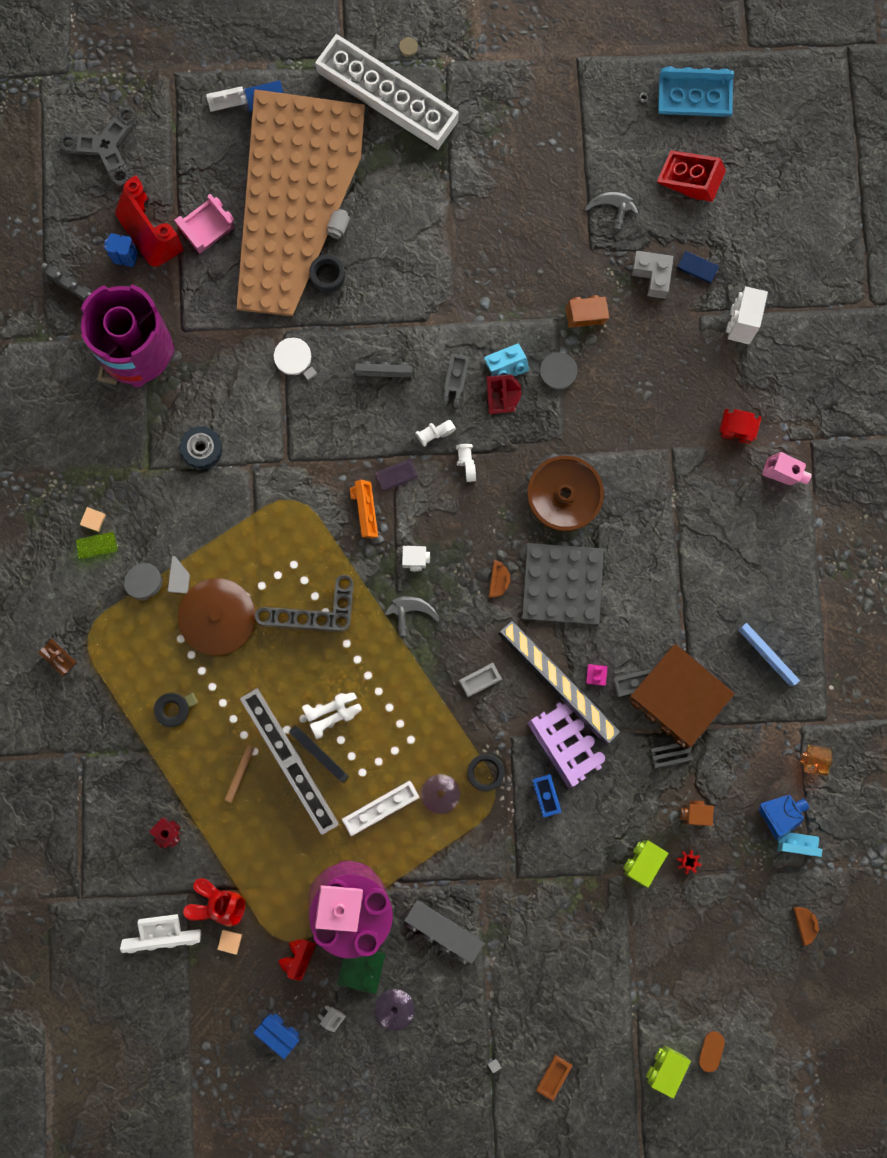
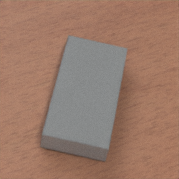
(480, 680)

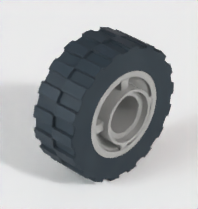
(200, 459)

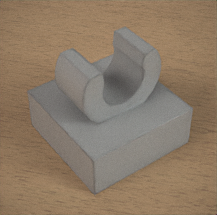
(332, 1019)

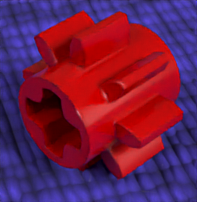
(694, 863)

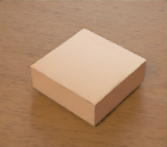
(92, 519)
(229, 941)

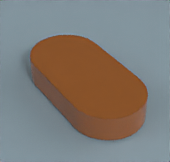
(711, 1051)

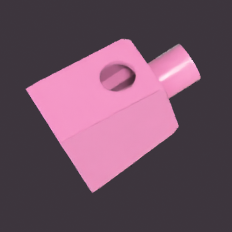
(786, 469)

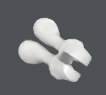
(342, 713)

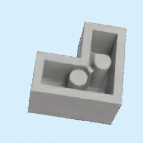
(657, 268)

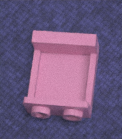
(206, 224)

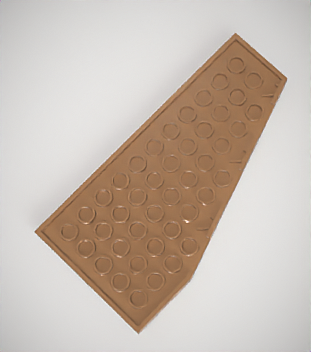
(296, 178)

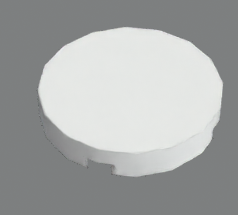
(292, 356)

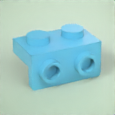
(507, 361)

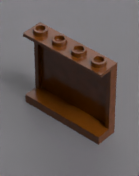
(681, 696)

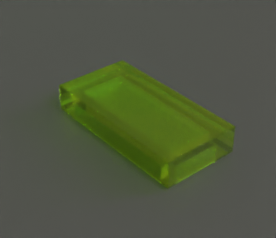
(96, 545)

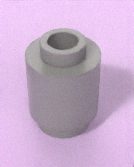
(338, 223)

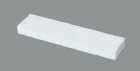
(380, 808)

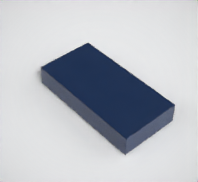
(698, 267)

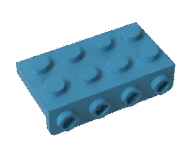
(695, 92)

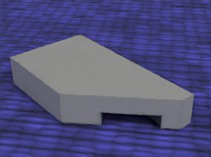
(179, 578)

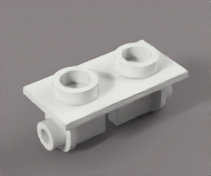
(226, 99)

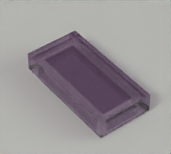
(396, 474)

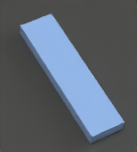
(765, 651)

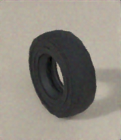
(159, 707)

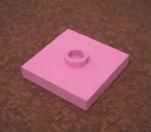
(338, 908)

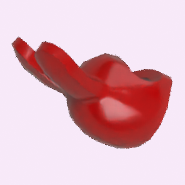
(223, 906)

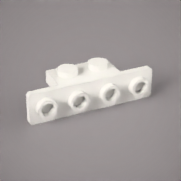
(160, 933)

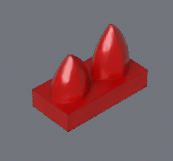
(296, 967)

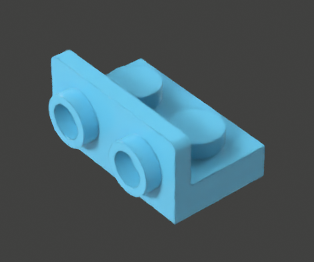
(800, 844)

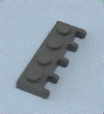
(67, 283)

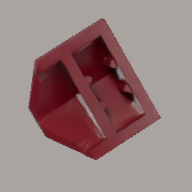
(502, 393)

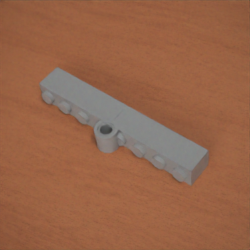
(289, 761)

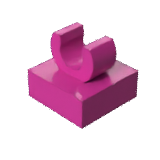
(596, 675)

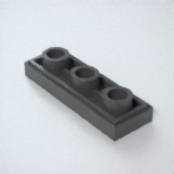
(383, 369)

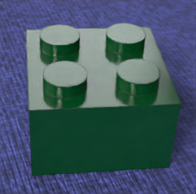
(362, 972)

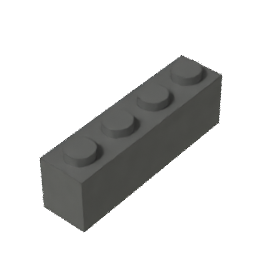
(443, 931)

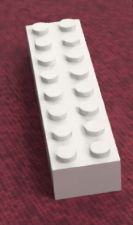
(387, 91)

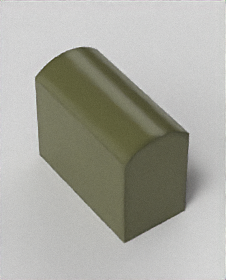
(191, 700)

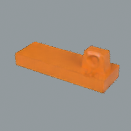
(363, 494)

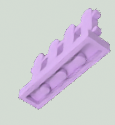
(550, 743)

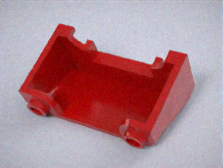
(155, 243)

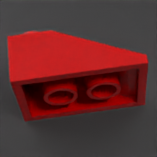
(692, 174)

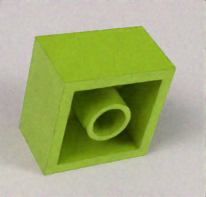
(645, 863)
(668, 1071)

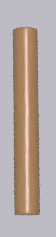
(239, 773)

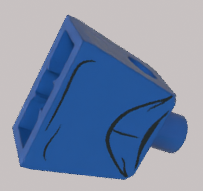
(783, 815)

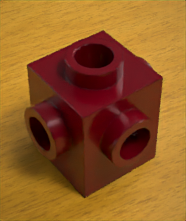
(160, 829)

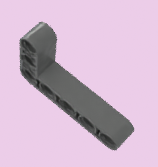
(313, 616)

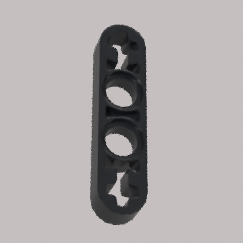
(319, 754)

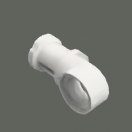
(435, 432)
(465, 459)

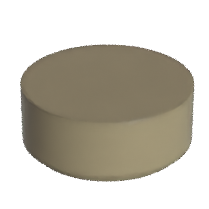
(408, 47)

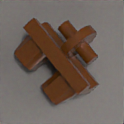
(57, 657)

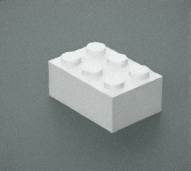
(747, 315)

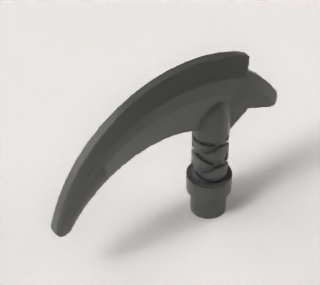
(618, 200)
(406, 604)

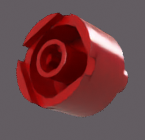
(740, 425)

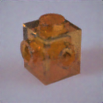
(817, 760)

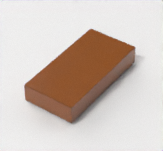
(554, 1078)

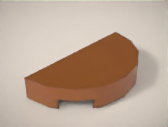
(499, 581)
(806, 924)

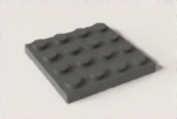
(563, 584)

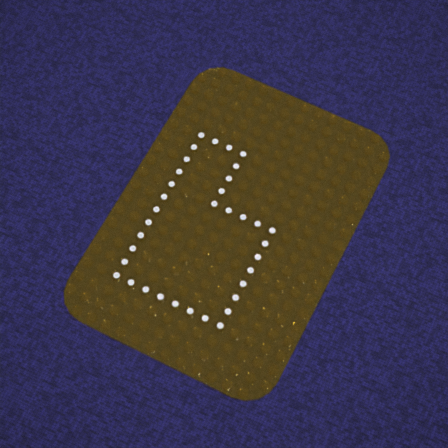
(399, 736)

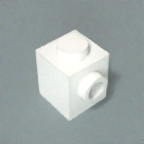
(415, 557)

